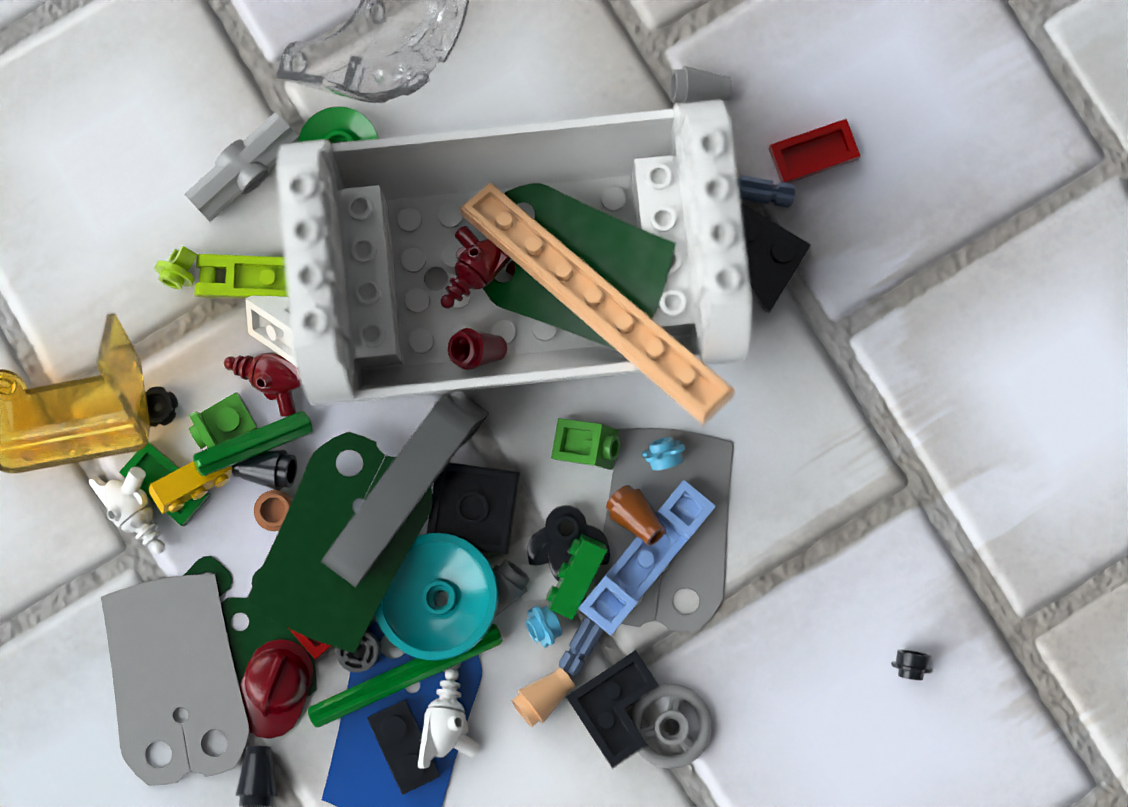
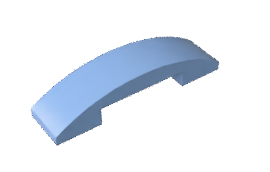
(641, 563)

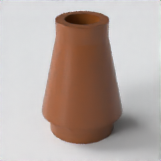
(633, 512)

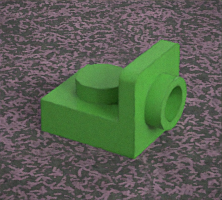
(221, 422)
(586, 443)

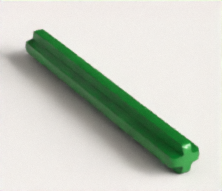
(392, 682)

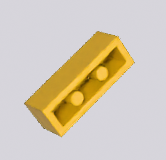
(184, 484)

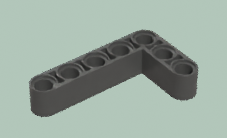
(404, 485)

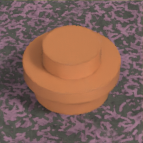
(271, 509)

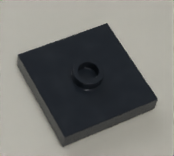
(475, 505)

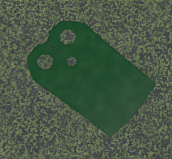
(616, 250)
(294, 581)

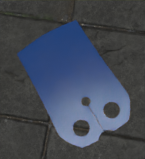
(358, 766)

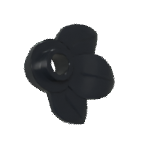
(553, 546)

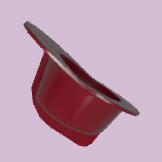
(276, 687)

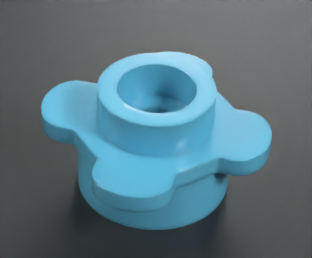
(664, 453)
(543, 625)

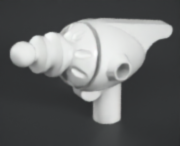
(130, 507)
(445, 724)

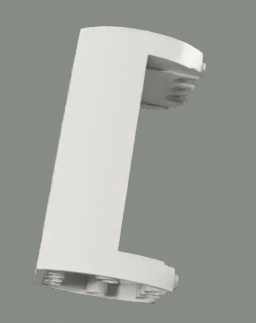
(385, 212)

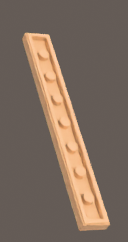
(598, 303)

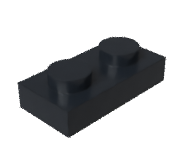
(400, 743)

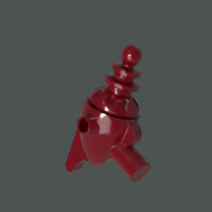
(475, 266)
(269, 375)

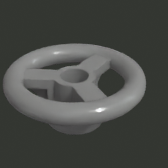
(694, 747)

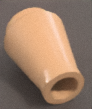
(541, 697)

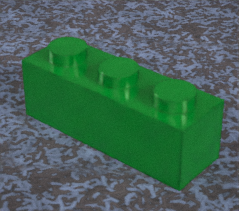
(576, 576)

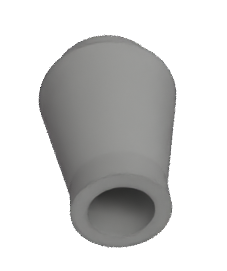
(697, 85)

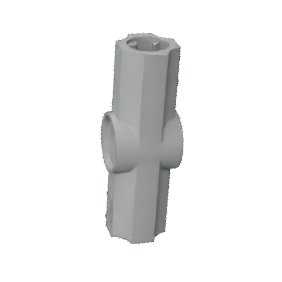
(241, 167)

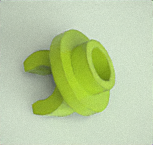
(175, 271)

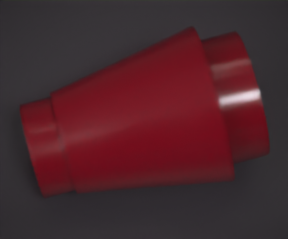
(475, 348)

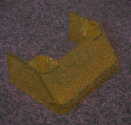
(79, 416)

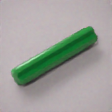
(252, 443)

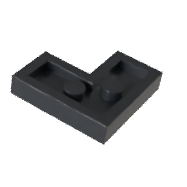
(603, 705)

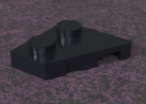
(770, 255)

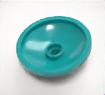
(409, 607)

